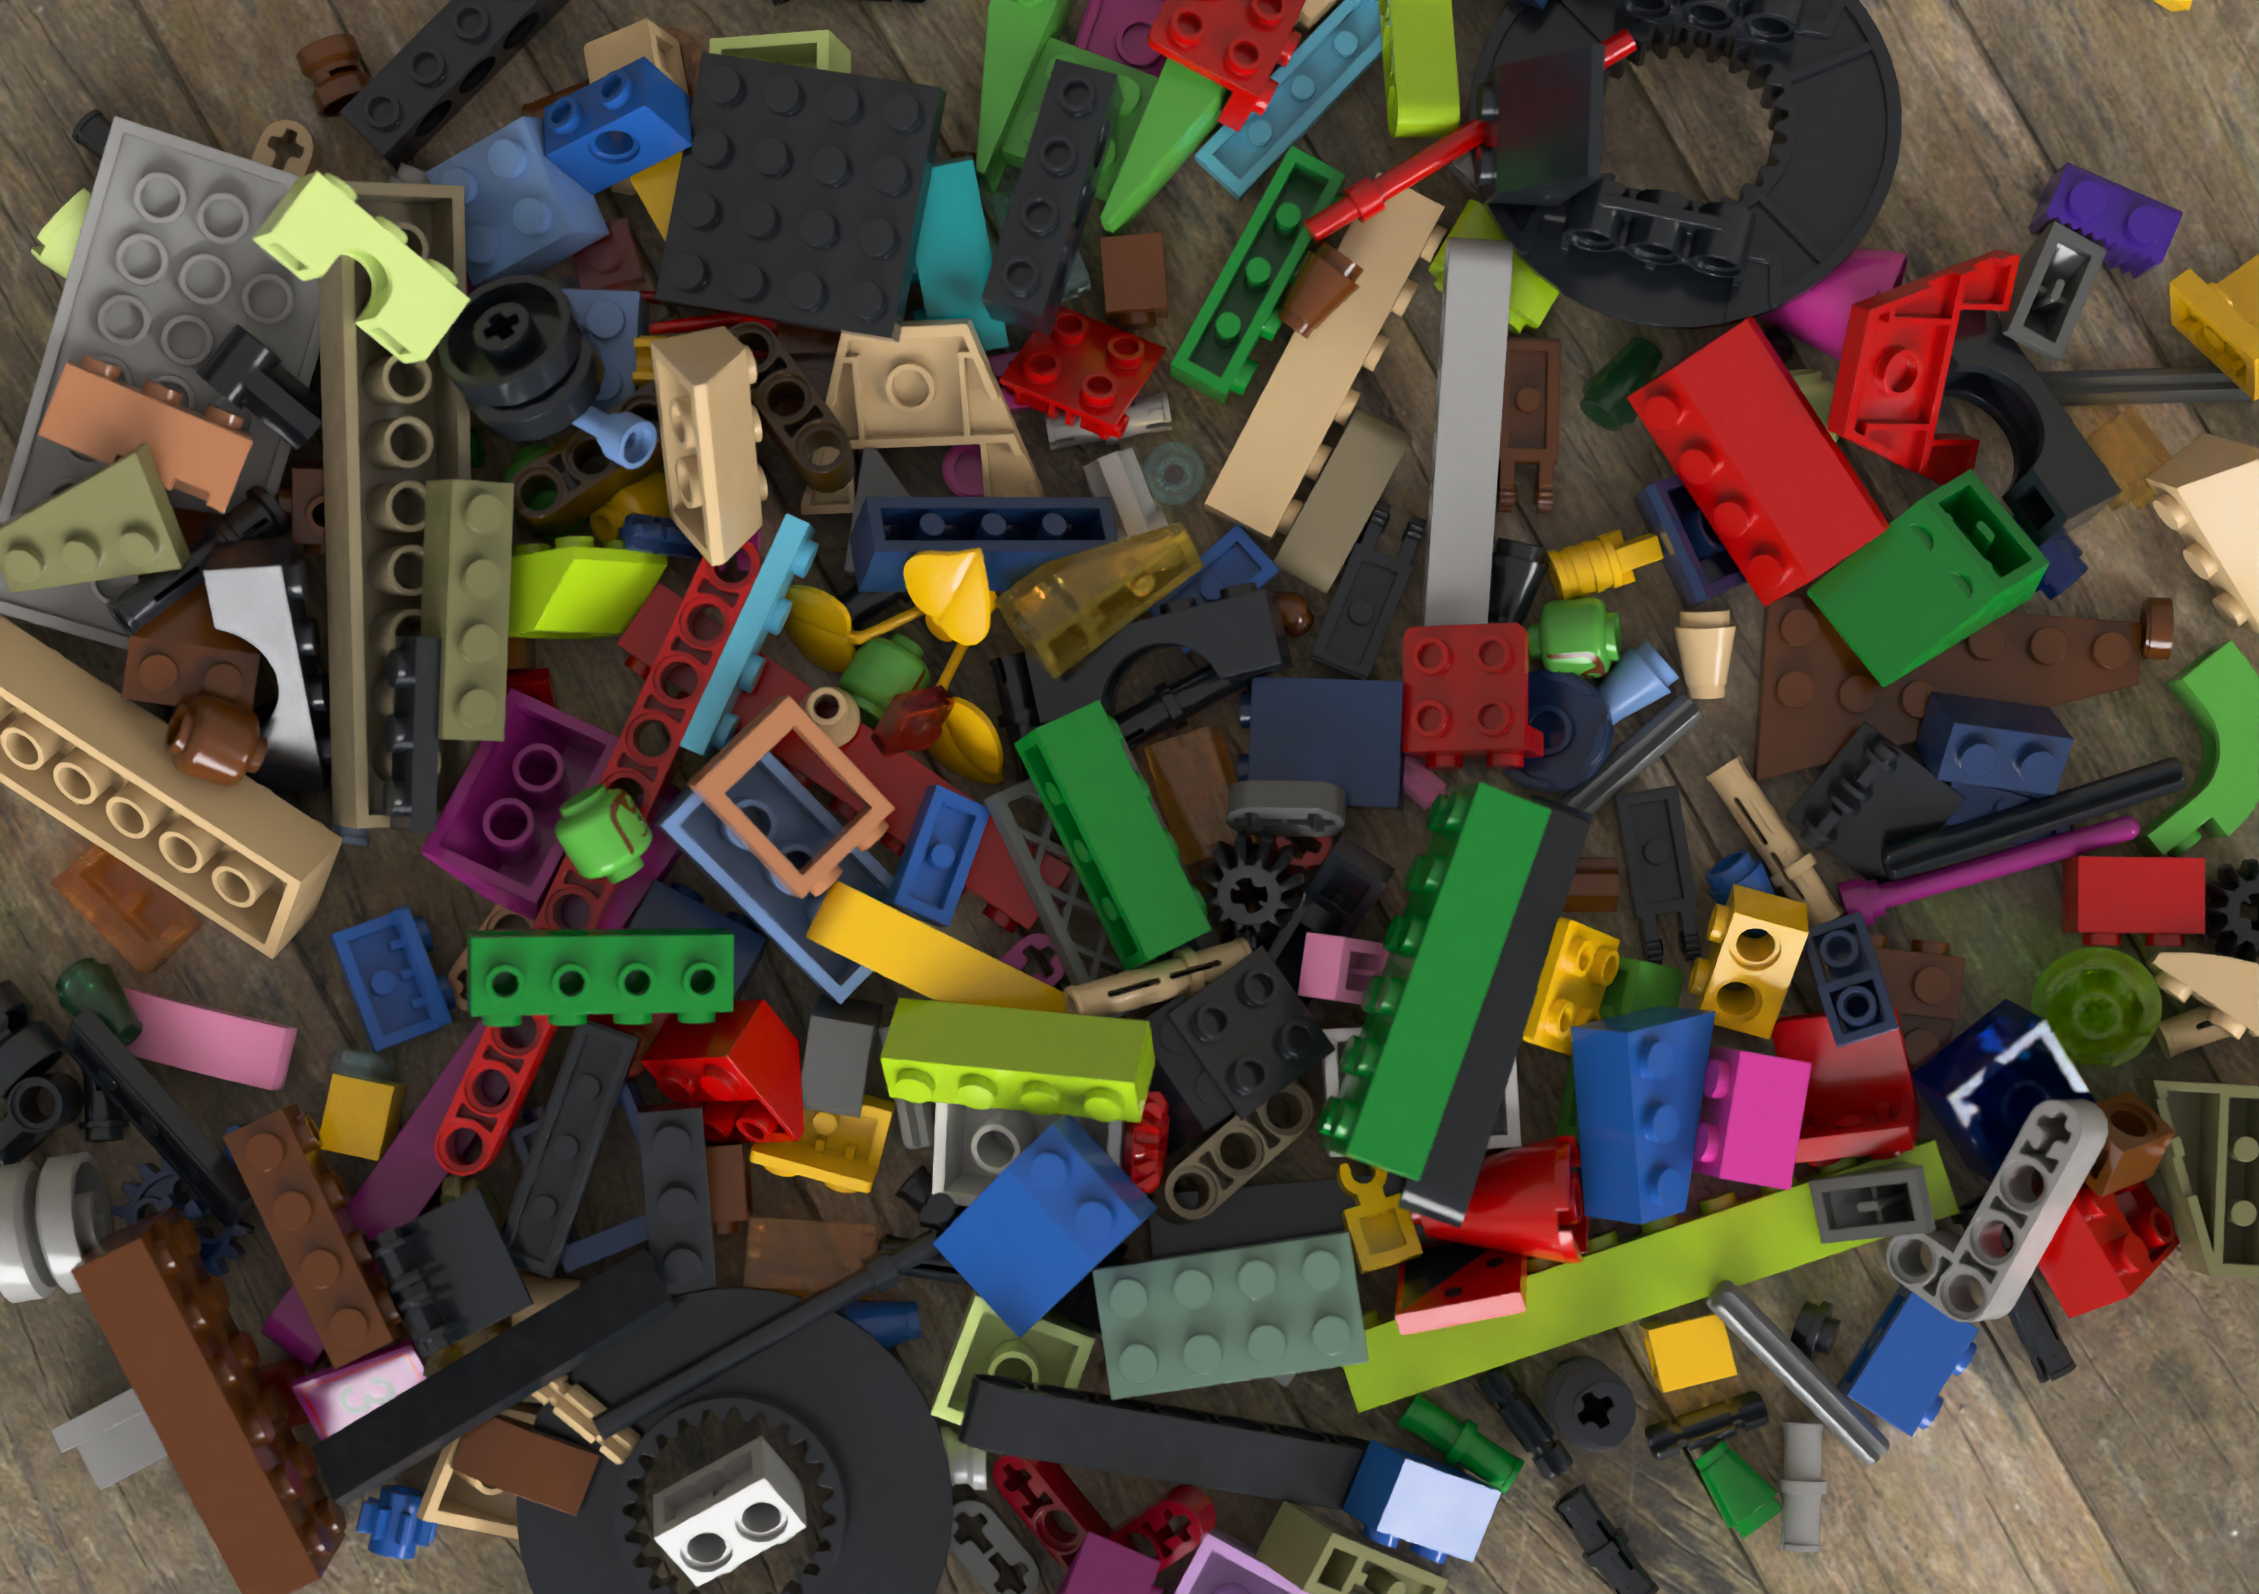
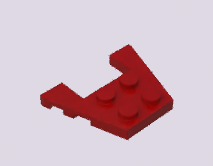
(1900, 360)

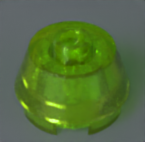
(2098, 1005)

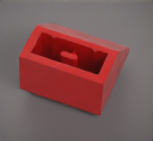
(739, 1069)
(2105, 1246)

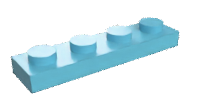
(1306, 90)
(762, 613)

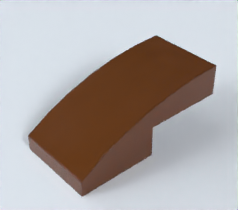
(527, 1463)

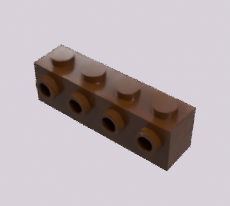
(316, 1234)

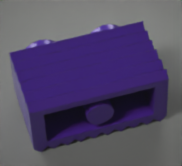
(2120, 220)

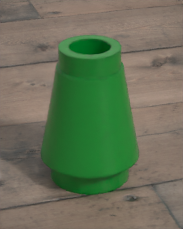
(1737, 1489)

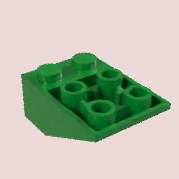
(1930, 579)

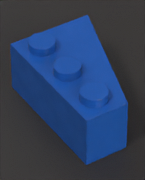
(1639, 1109)

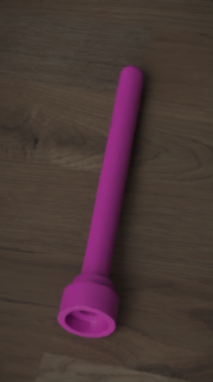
(1873, 898)

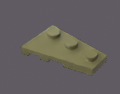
(96, 530)

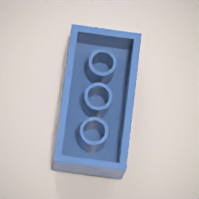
(798, 829)

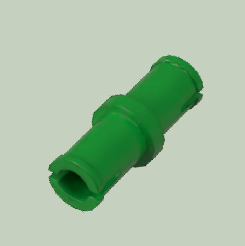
(1460, 1443)

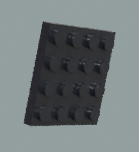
(801, 196)

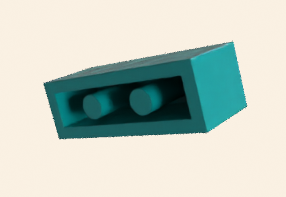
(955, 252)

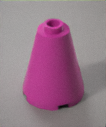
(1824, 312)

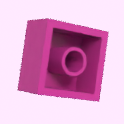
(1750, 1117)

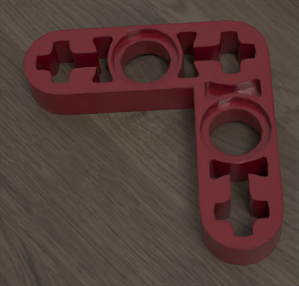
(1150, 1521)

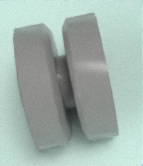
(49, 1223)

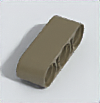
(1342, 500)
(1212, 1176)

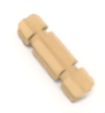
(577, 1408)

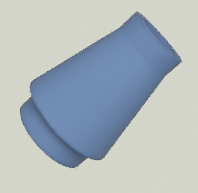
(1636, 681)

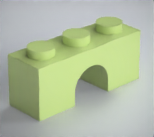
(410, 297)

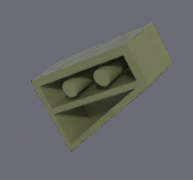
(2211, 1171)

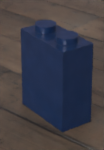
(1327, 733)

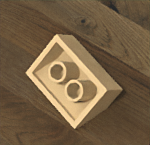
(710, 439)
(2214, 505)

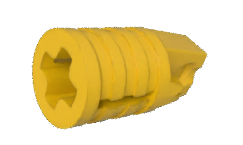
(1599, 563)

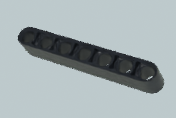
(1497, 1034)
(1160, 1441)

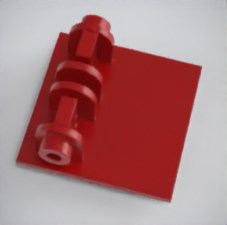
(1082, 370)

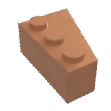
(110, 417)

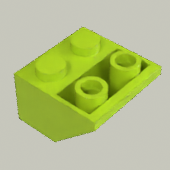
(578, 588)

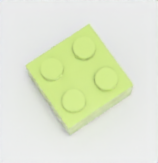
(1046, 1354)

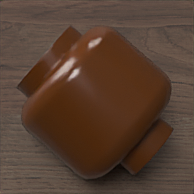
(215, 740)

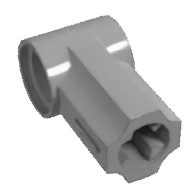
(1130, 499)

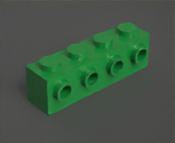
(1255, 280)
(1113, 835)
(599, 973)

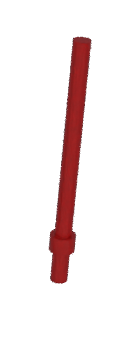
(1367, 197)

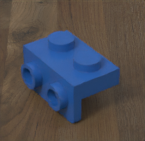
(393, 978)

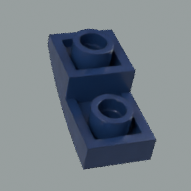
(1850, 980)

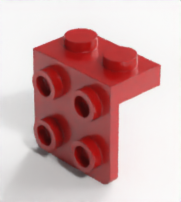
(1231, 45)
(1467, 696)
(1856, 1094)

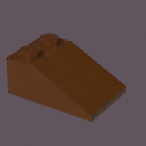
(183, 653)

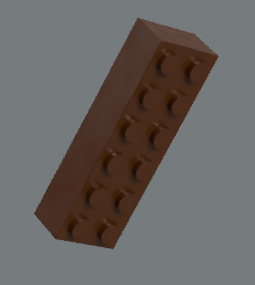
(211, 1404)

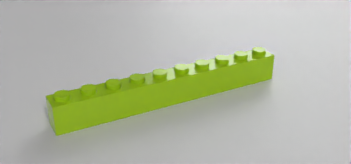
(1626, 1281)

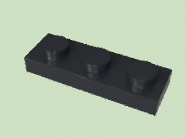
(413, 733)
(678, 1195)

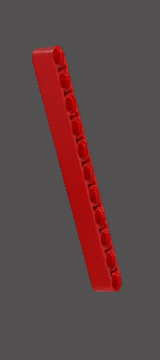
(627, 762)

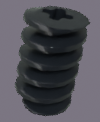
(1613, 1402)

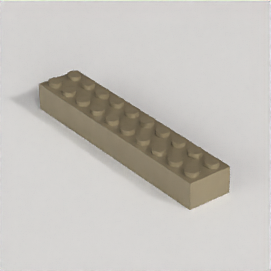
(382, 440)

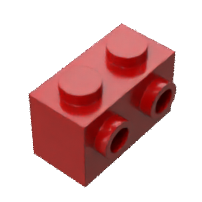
(2133, 897)

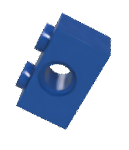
(617, 126)

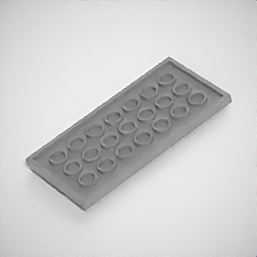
(155, 291)

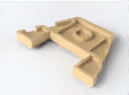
(921, 394)

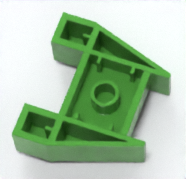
(1155, 129)

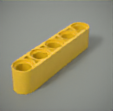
(922, 955)

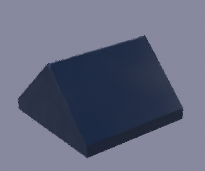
(1690, 547)

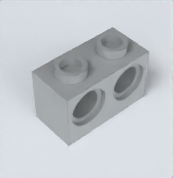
(729, 1511)

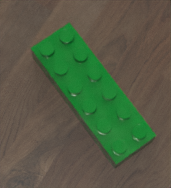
(1433, 978)

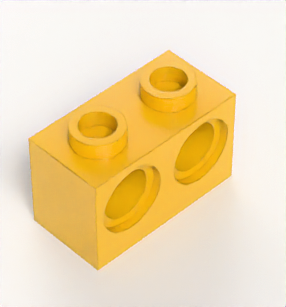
(1761, 962)

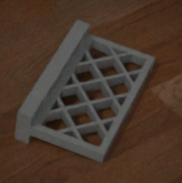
(1045, 897)

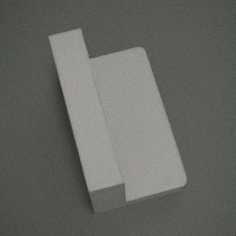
(112, 1439)

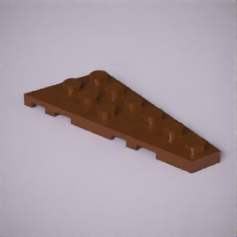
(1821, 692)

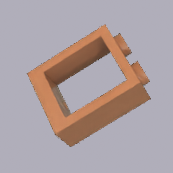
(746, 751)

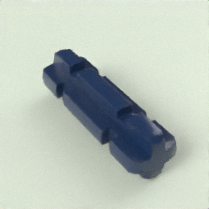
(657, 536)

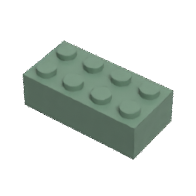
(1230, 1315)

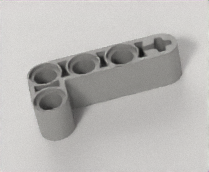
(2008, 1201)

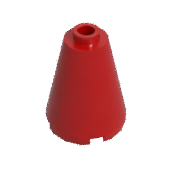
(1524, 1204)

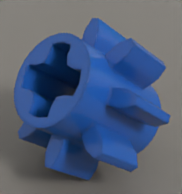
(394, 1522)

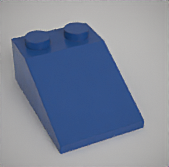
(1044, 1224)

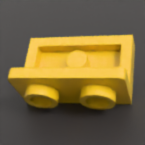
(833, 1148)

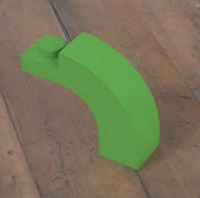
(2223, 701)

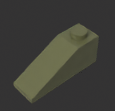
(1335, 1560)

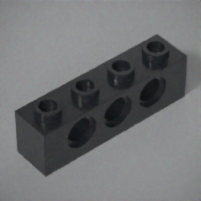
(442, 72)
(1053, 196)

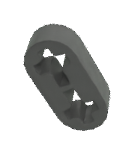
(1286, 808)
(1002, 1540)

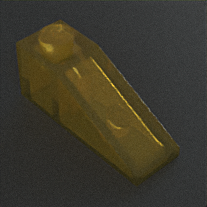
(1091, 595)

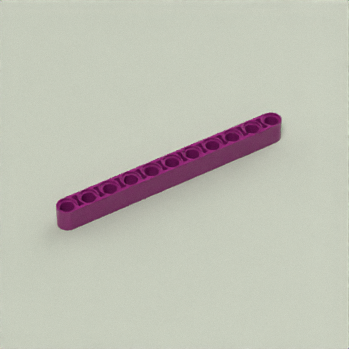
(409, 1175)

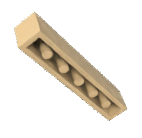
(1318, 373)

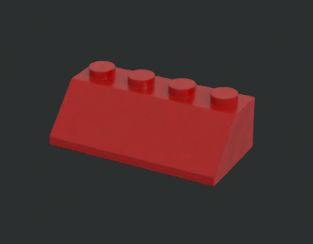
(1758, 461)

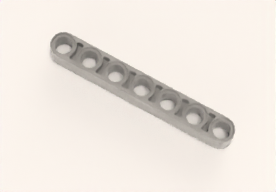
(1466, 431)

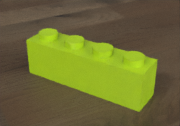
(1018, 1060)

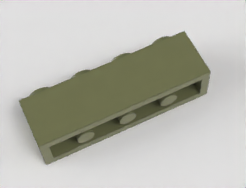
(469, 601)

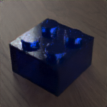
(1993, 1080)

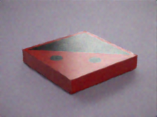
(1458, 1286)

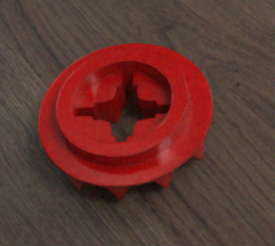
(1148, 1143)

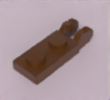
(1530, 418)

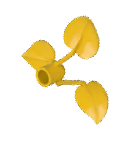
(957, 607)

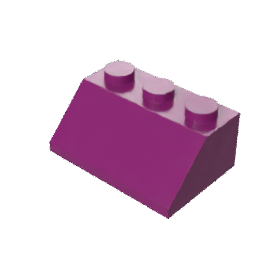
(508, 801)

